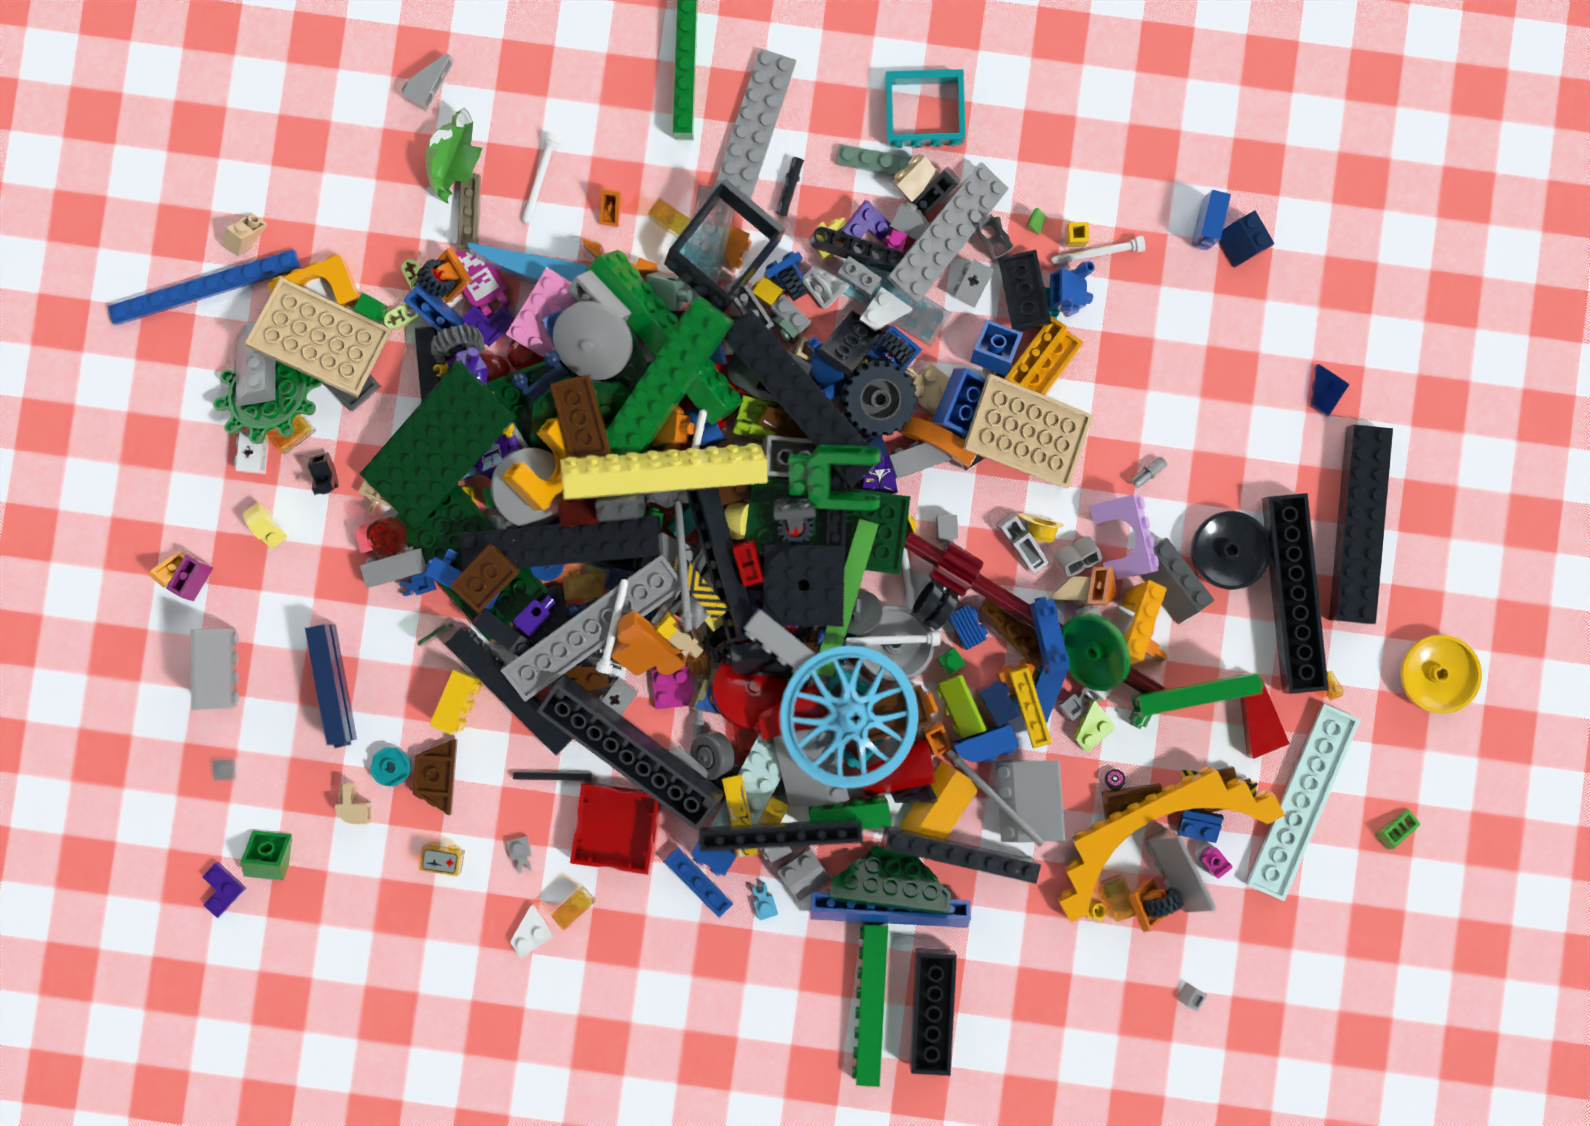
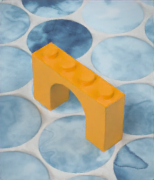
(333, 270)
(527, 484)
(1145, 602)

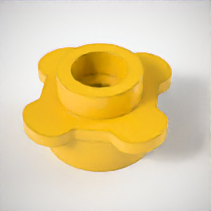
(1101, 911)

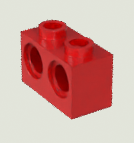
(748, 563)

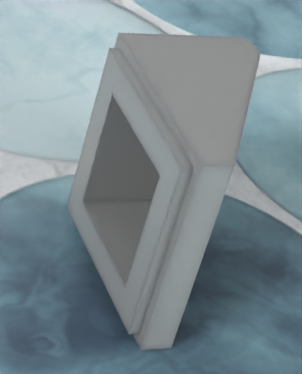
(1191, 996)

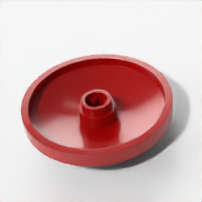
(745, 696)

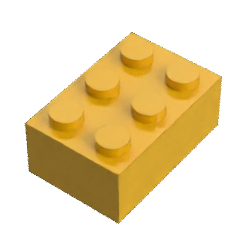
(456, 702)

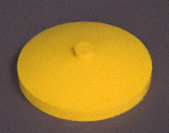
(1441, 674)

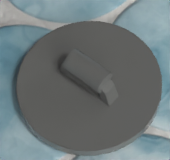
(866, 614)

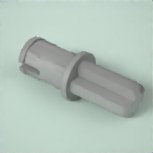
(1149, 472)

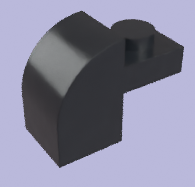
(323, 473)

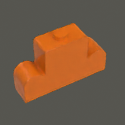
(643, 647)

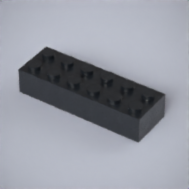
(933, 1011)

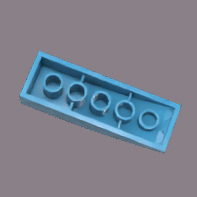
(523, 265)

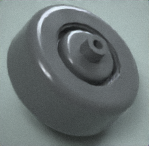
(713, 753)

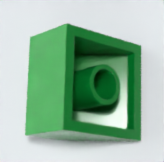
(266, 855)

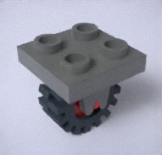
(794, 518)

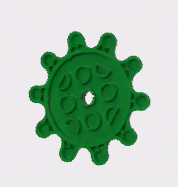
(260, 418)

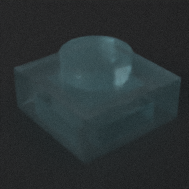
(224, 769)

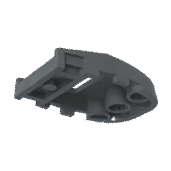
(747, 382)

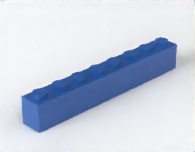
(834, 910)

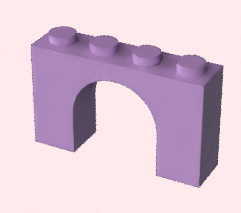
(1131, 510)

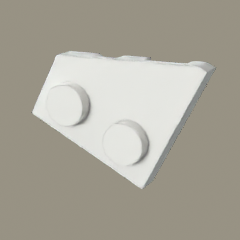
(531, 932)

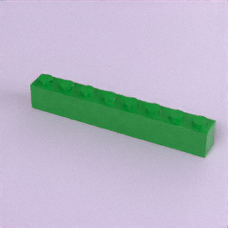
(685, 69)
(871, 1004)

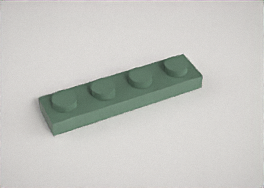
(871, 160)

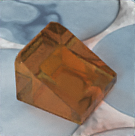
(699, 665)

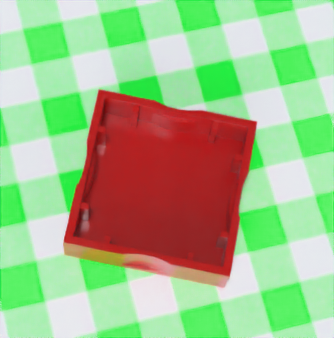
(615, 828)

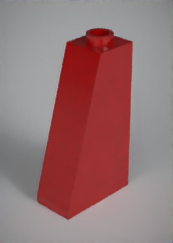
(769, 720)
(1261, 725)
(912, 772)

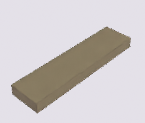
(469, 213)

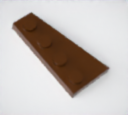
(1014, 630)

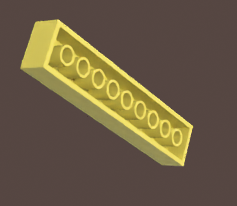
(663, 471)

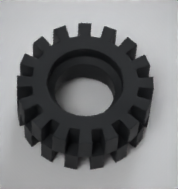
(711, 642)

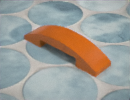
(644, 266)
(939, 438)

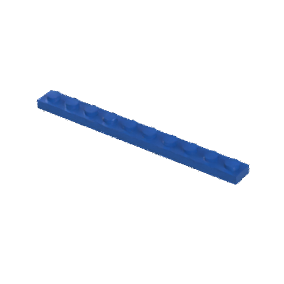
(204, 287)

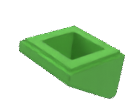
(1036, 221)

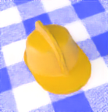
(1041, 529)

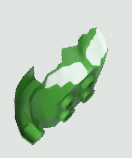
(451, 154)

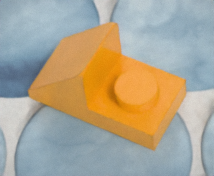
(164, 572)

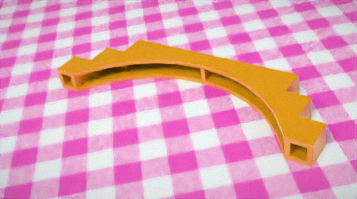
(1195, 791)

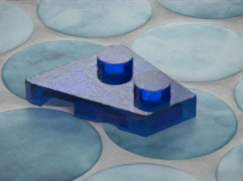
(1327, 390)

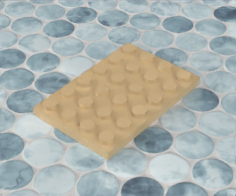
(318, 337)
(1027, 431)

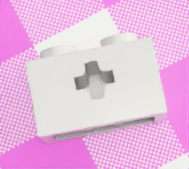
(254, 462)

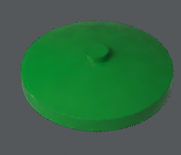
(1095, 652)

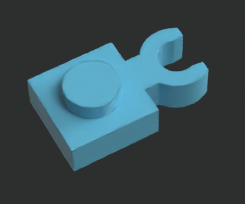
(764, 904)

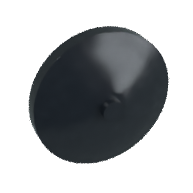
(1231, 550)

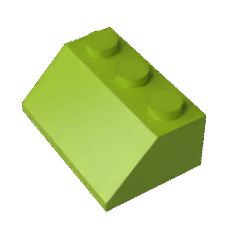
(960, 706)

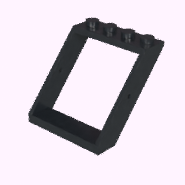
(698, 279)

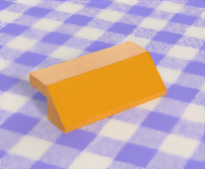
(1045, 358)
(953, 794)

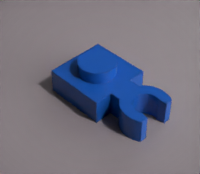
(420, 585)

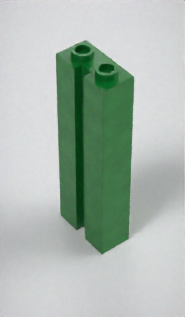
(1197, 694)

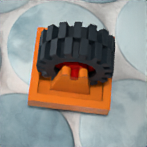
(444, 276)
(1154, 904)

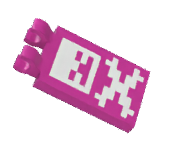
(485, 283)

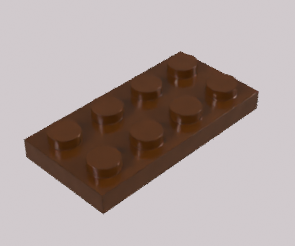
(580, 417)
(893, 704)

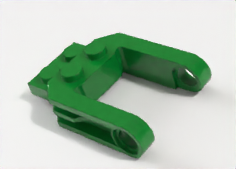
(812, 476)

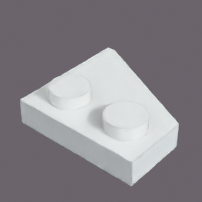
(824, 286)
(884, 310)

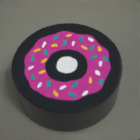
(1115, 779)

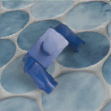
(1069, 289)
(825, 373)

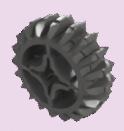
(456, 339)

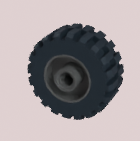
(878, 398)

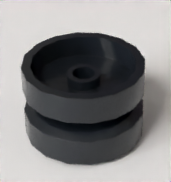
(934, 604)

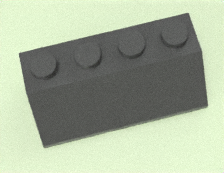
(1184, 590)

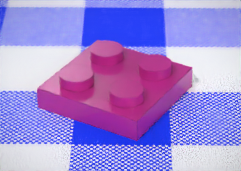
(672, 689)

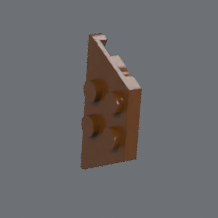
(436, 775)

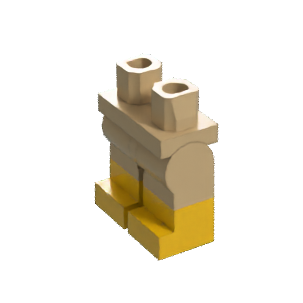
(675, 633)

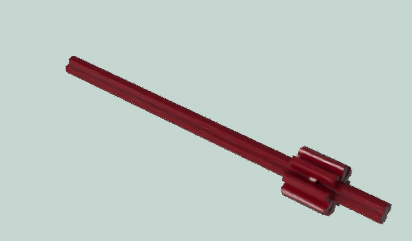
(961, 571)

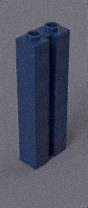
(331, 685)

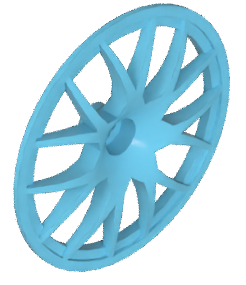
(839, 716)

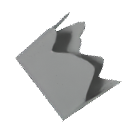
(996, 223)

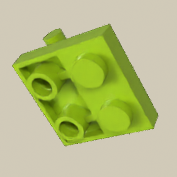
(747, 416)

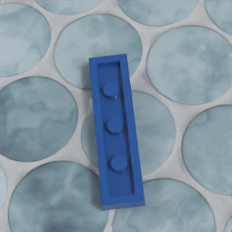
(698, 882)

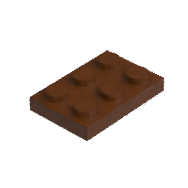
(484, 578)

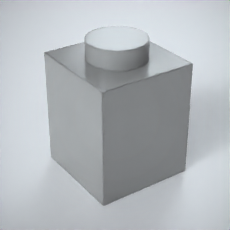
(947, 528)

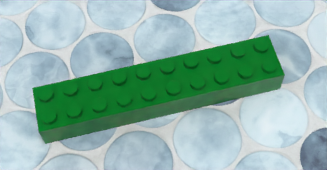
(655, 325)
(668, 378)

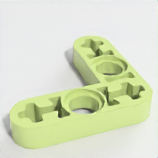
(400, 322)

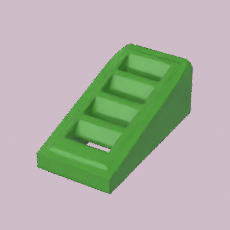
(1389, 838)

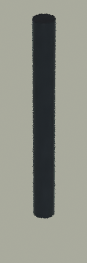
(552, 776)

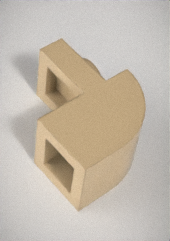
(350, 810)

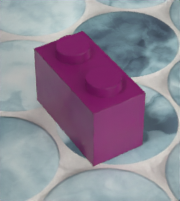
(189, 578)

